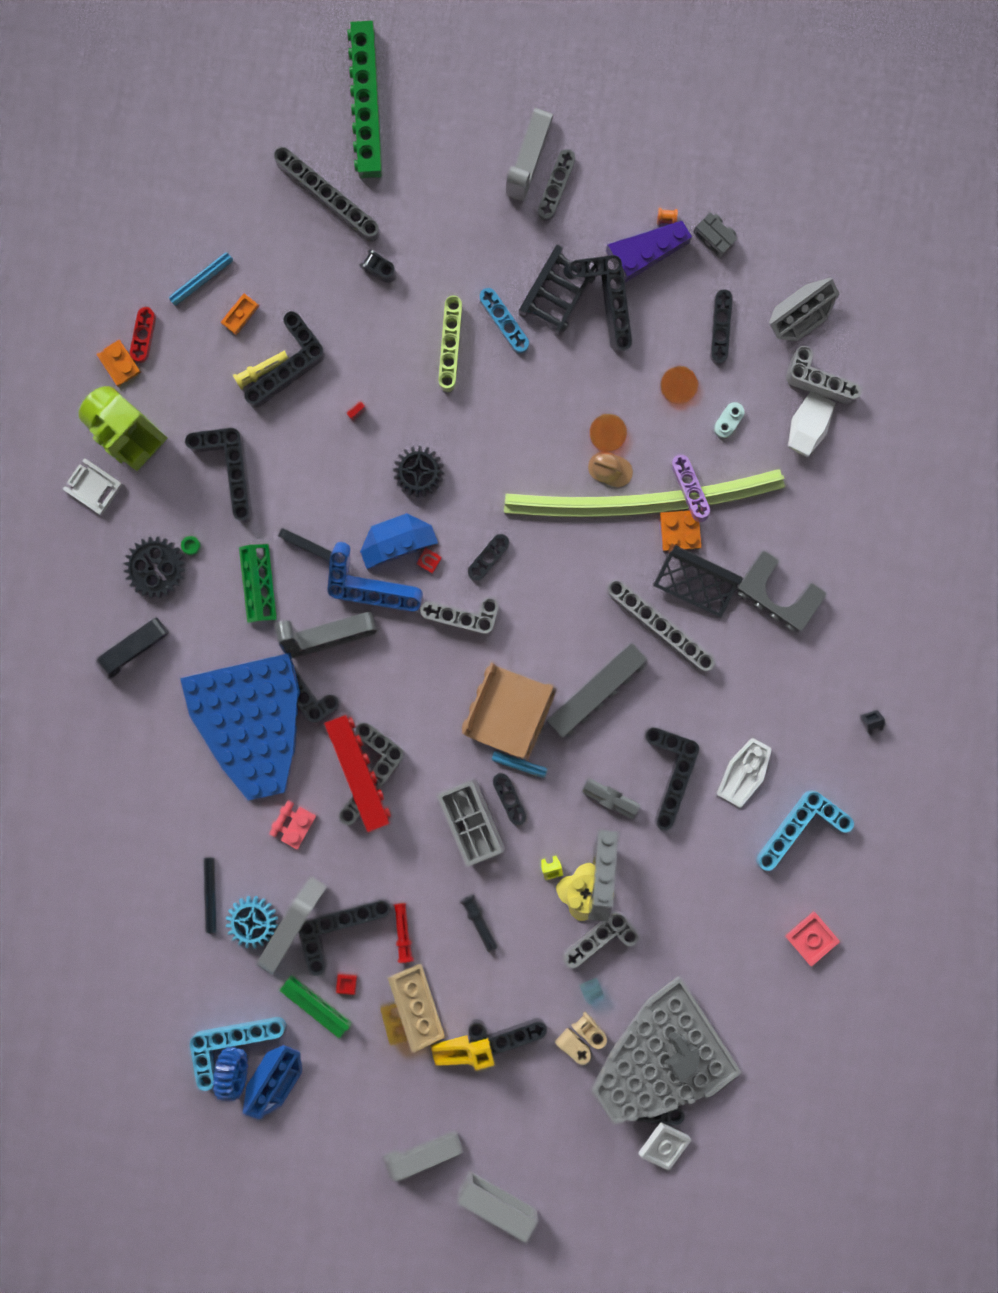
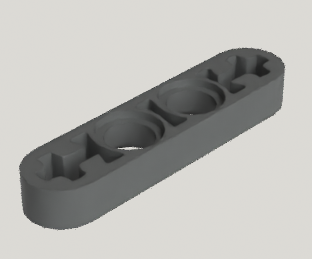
(557, 185)

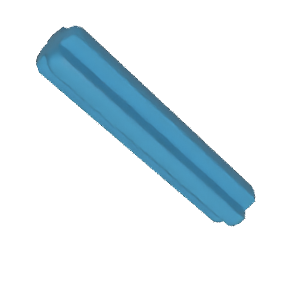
(519, 764)

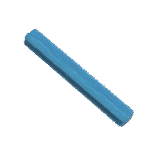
(200, 279)

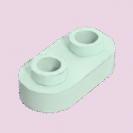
(729, 420)

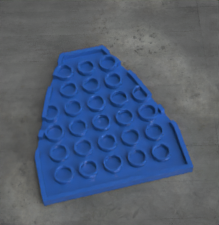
(248, 721)

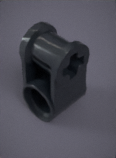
(376, 264)

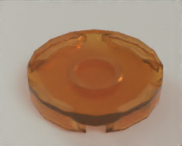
(679, 385)
(608, 432)

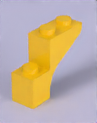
(462, 1052)

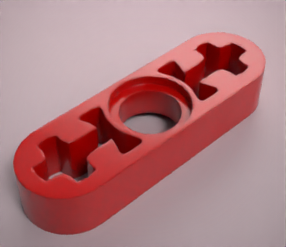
(151, 323)

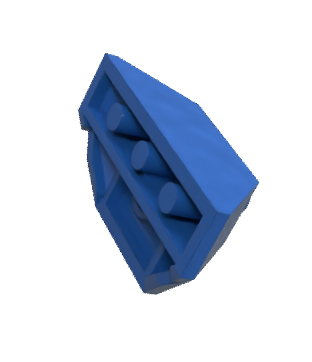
(396, 539)
(272, 1081)

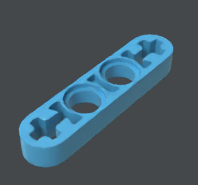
(507, 318)

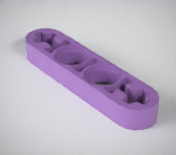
(693, 487)

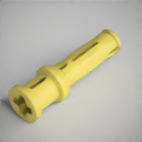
(250, 372)

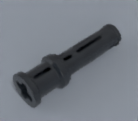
(475, 914)

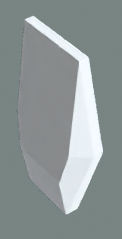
(810, 424)
(745, 772)

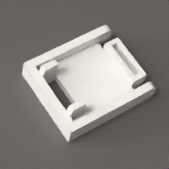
(91, 484)

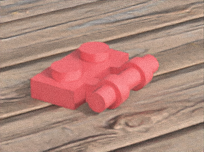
(298, 826)

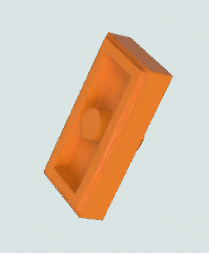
(240, 314)

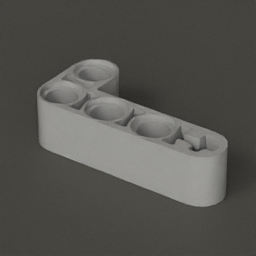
(823, 378)
(458, 614)
(598, 942)
(419, 1158)

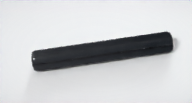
(209, 895)

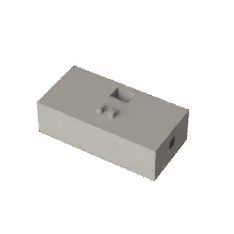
(481, 835)
(497, 1206)

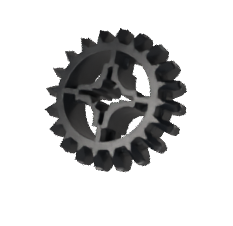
(410, 471)

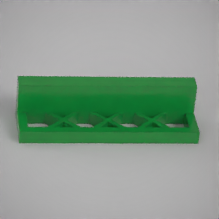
(253, 583)
(315, 1006)

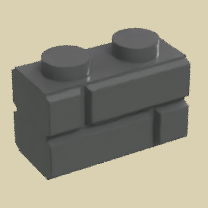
(715, 234)

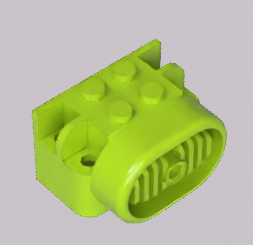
(120, 427)

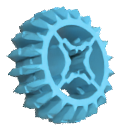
(243, 921)

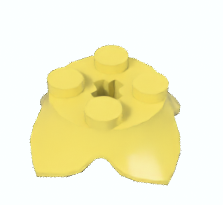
(571, 887)

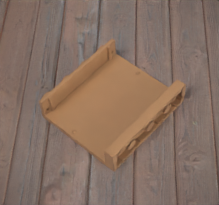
(508, 711)

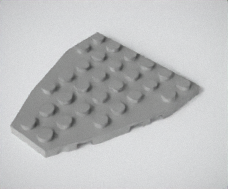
(635, 1074)

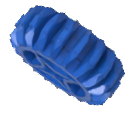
(230, 1074)

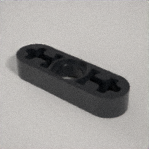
(501, 549)
(499, 788)

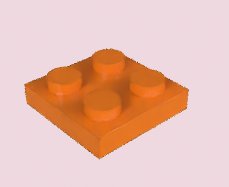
(680, 530)

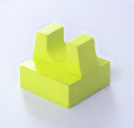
(551, 870)

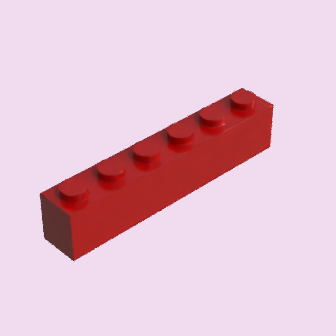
(357, 772)

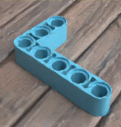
(799, 825)
(230, 1040)

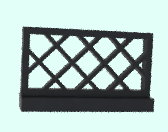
(700, 564)

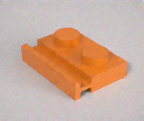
(118, 363)

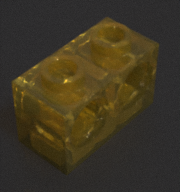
(391, 1023)

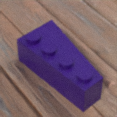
(649, 248)

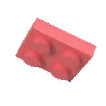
(812, 938)

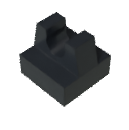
(872, 721)

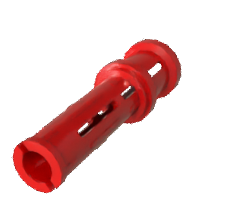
(403, 943)

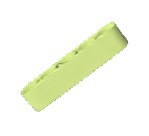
(454, 335)

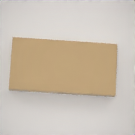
(416, 1007)

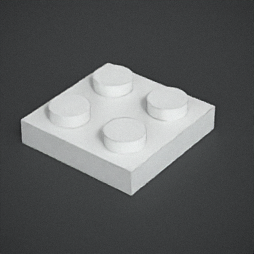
(664, 1146)

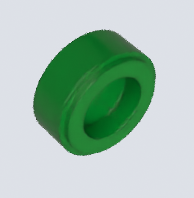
(190, 545)

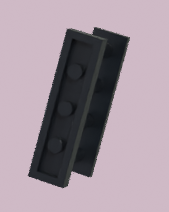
(538, 290)

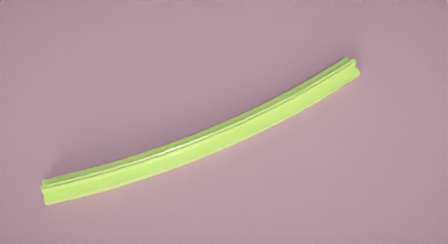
(643, 503)

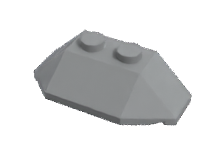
(804, 310)

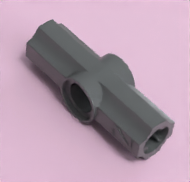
(610, 798)

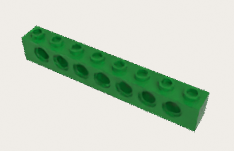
(364, 32)

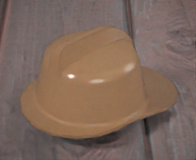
(610, 469)

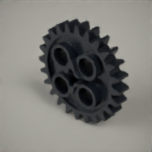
(167, 556)

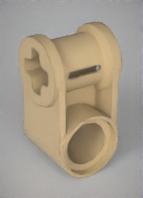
(587, 1028)
(571, 1044)

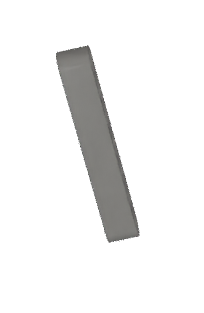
(669, 629)

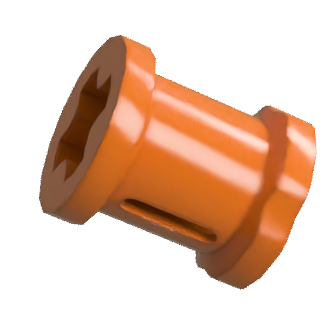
(667, 216)

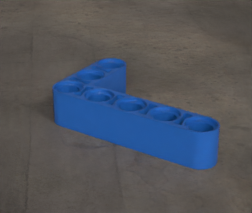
(365, 587)

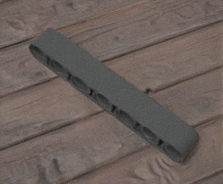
(323, 186)

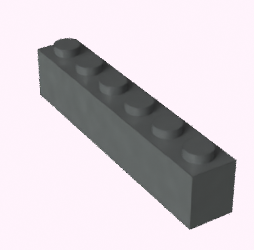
(596, 690)

